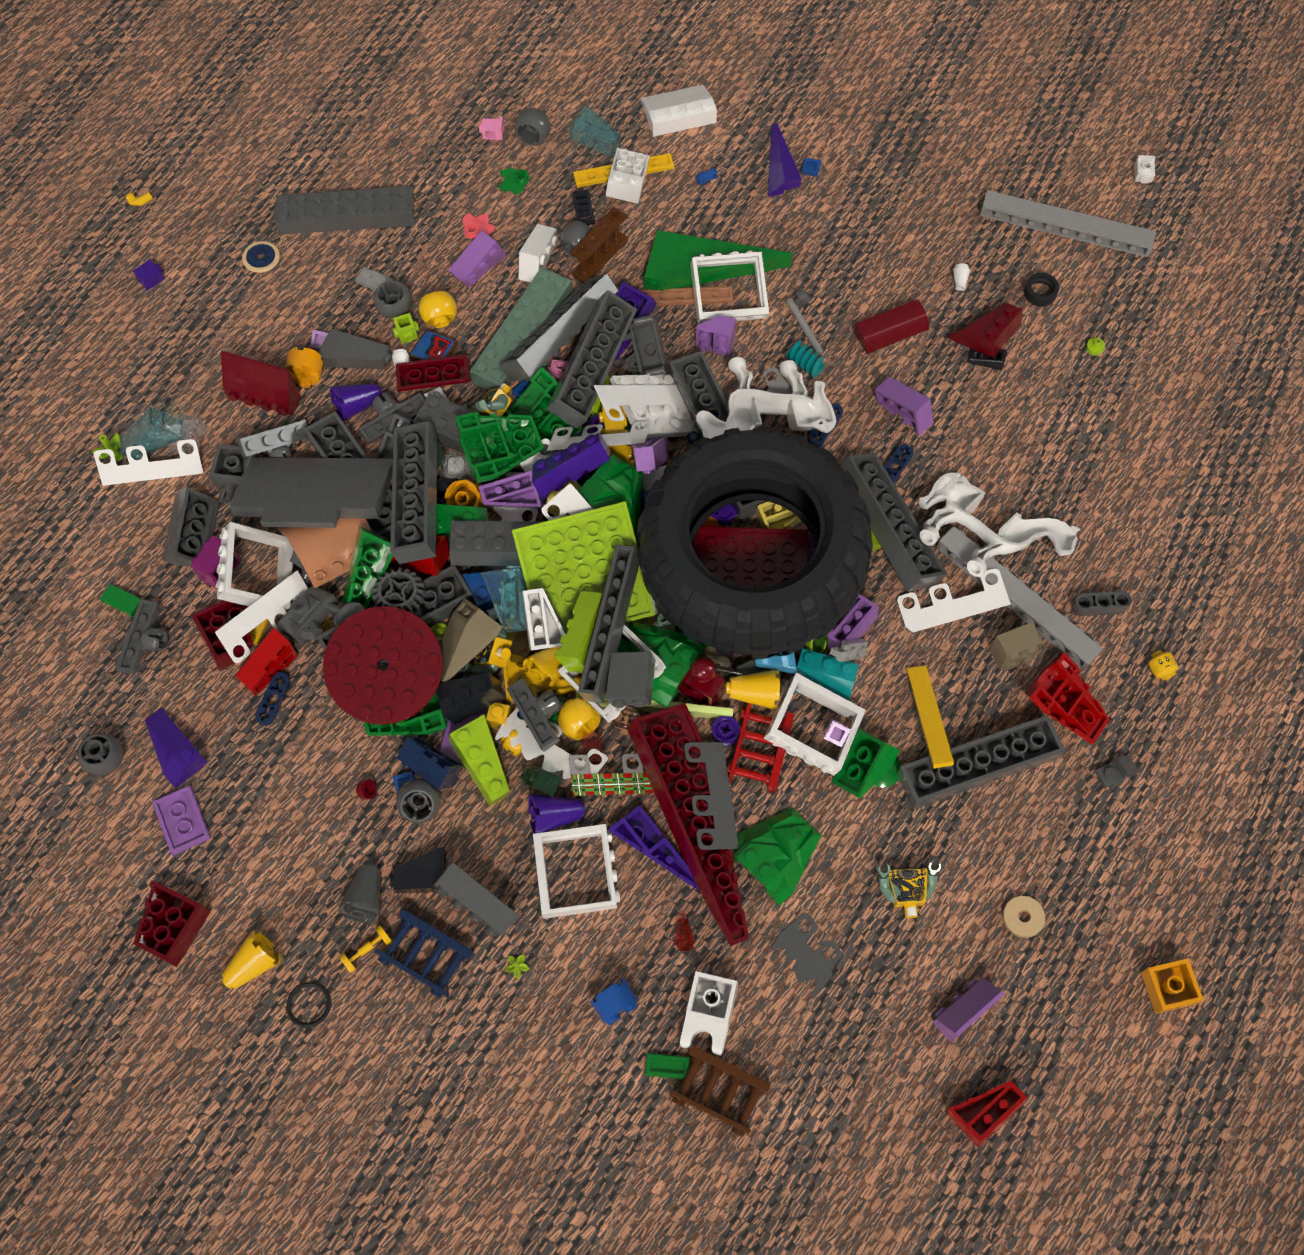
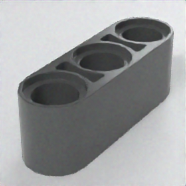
(1109, 600)

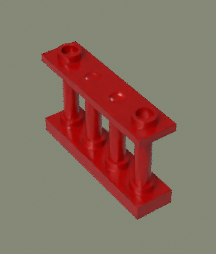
(774, 760)

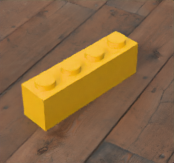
(611, 427)

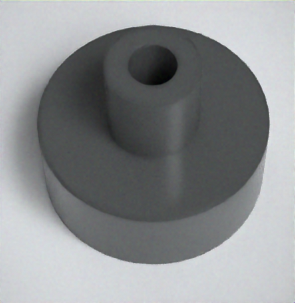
(802, 296)

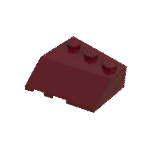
(213, 618)

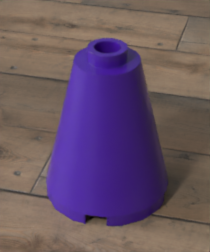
(353, 398)
(553, 812)

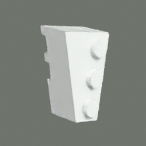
(536, 251)

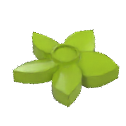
(517, 965)

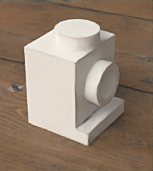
(1144, 169)

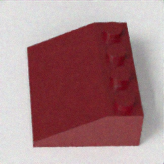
(259, 384)

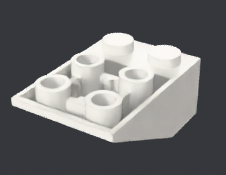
(627, 175)

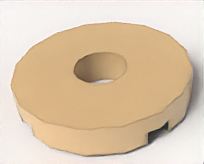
(1027, 905)

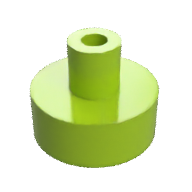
(1095, 346)

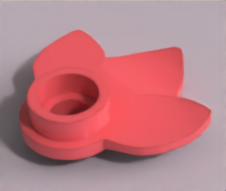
(476, 225)

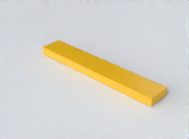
(601, 174)
(930, 717)

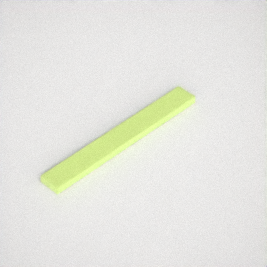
(695, 710)

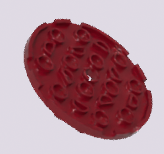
(389, 694)

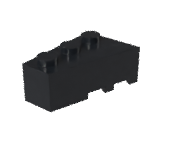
(468, 696)

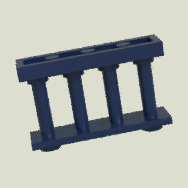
(443, 943)

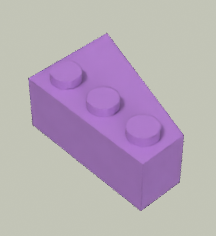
(477, 259)
(854, 623)

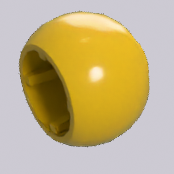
(437, 309)
(578, 719)

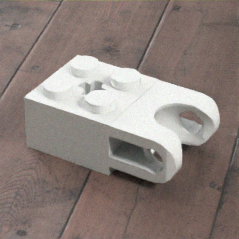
(708, 1017)

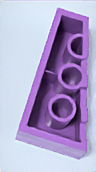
(650, 455)

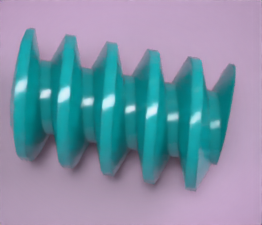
(805, 359)

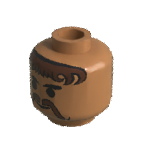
(625, 718)

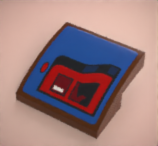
(432, 346)

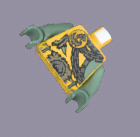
(493, 402)
(492, 656)
(908, 887)

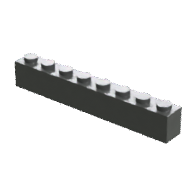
(609, 623)

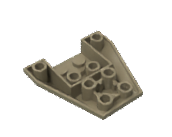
(465, 637)

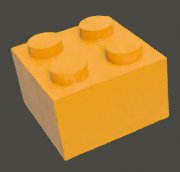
(1172, 986)

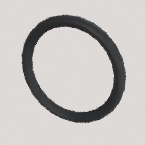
(321, 1019)

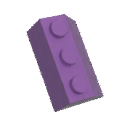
(967, 1008)

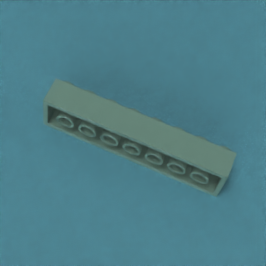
(538, 302)

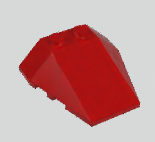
(1067, 699)

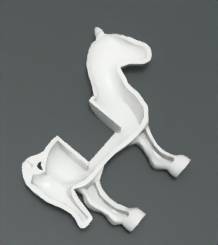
(747, 404)
(1012, 537)

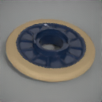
(256, 265)

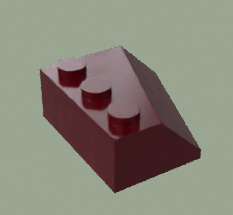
(990, 330)
(169, 924)

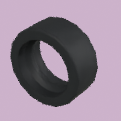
(1038, 300)

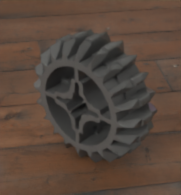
(409, 583)

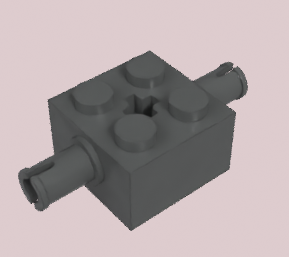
(229, 468)

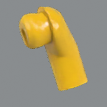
(138, 201)

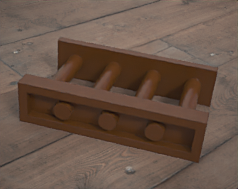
(599, 245)
(737, 1078)

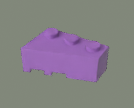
(905, 402)
(512, 493)

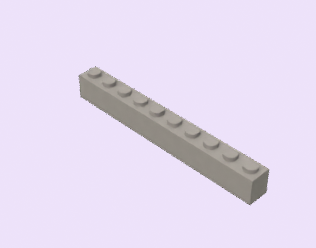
(1068, 223)
(1025, 602)

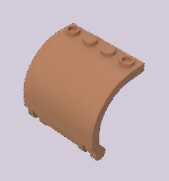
(325, 551)

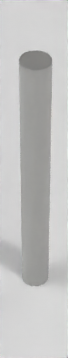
(804, 326)

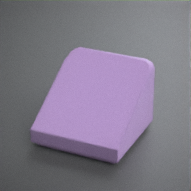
(318, 338)
(836, 732)

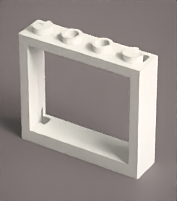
(732, 259)
(226, 552)
(827, 699)
(610, 712)
(570, 834)

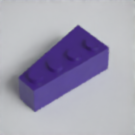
(569, 464)

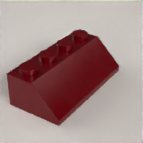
(432, 373)

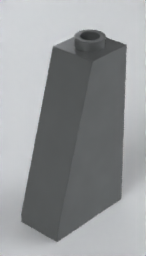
(353, 352)

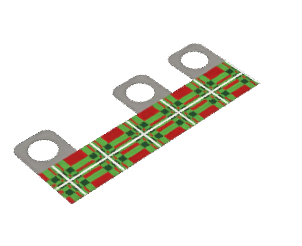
(630, 782)

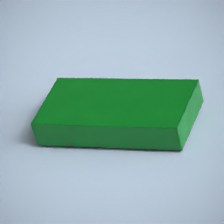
(120, 600)
(666, 1066)

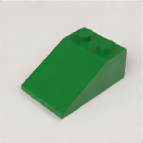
(865, 764)

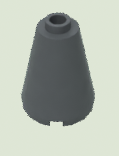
(363, 896)

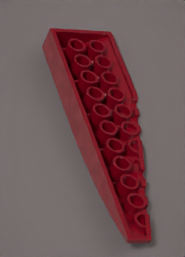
(660, 746)

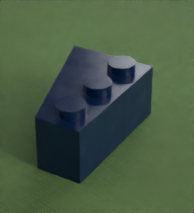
(429, 763)

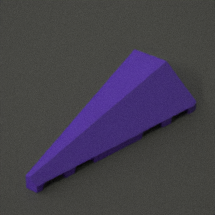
(782, 168)
(643, 835)

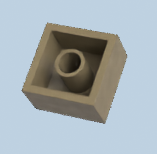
(1016, 646)

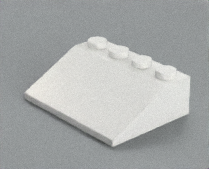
(679, 110)

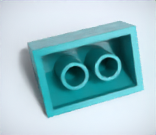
(828, 672)

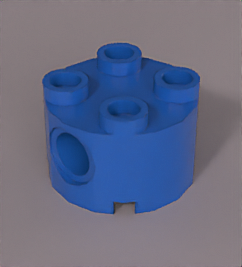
(614, 1001)

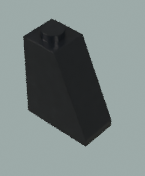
(420, 873)

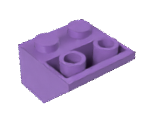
(716, 335)

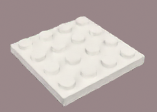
(662, 419)

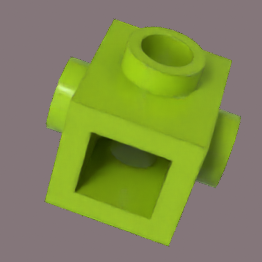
(405, 328)

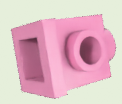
(492, 128)

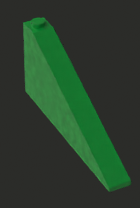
(673, 252)

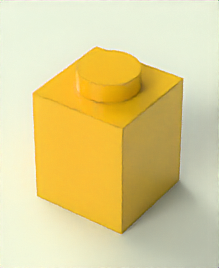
(497, 715)

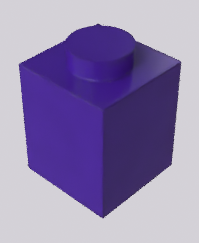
(149, 274)

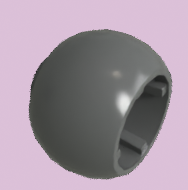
(532, 126)
(572, 235)
(397, 299)
(105, 761)
(407, 793)

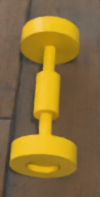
(364, 949)

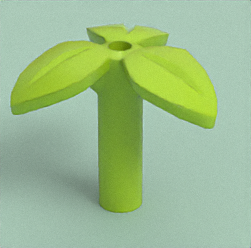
(113, 445)

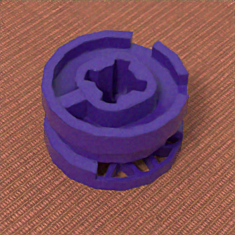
(725, 730)

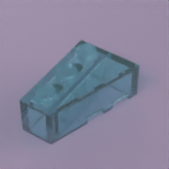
(594, 133)
(152, 431)
(506, 593)

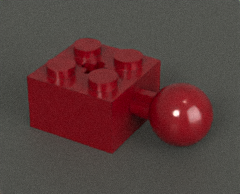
(703, 682)

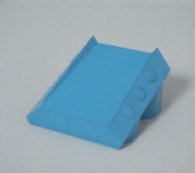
(778, 661)

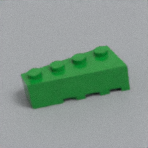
(449, 513)
(368, 562)

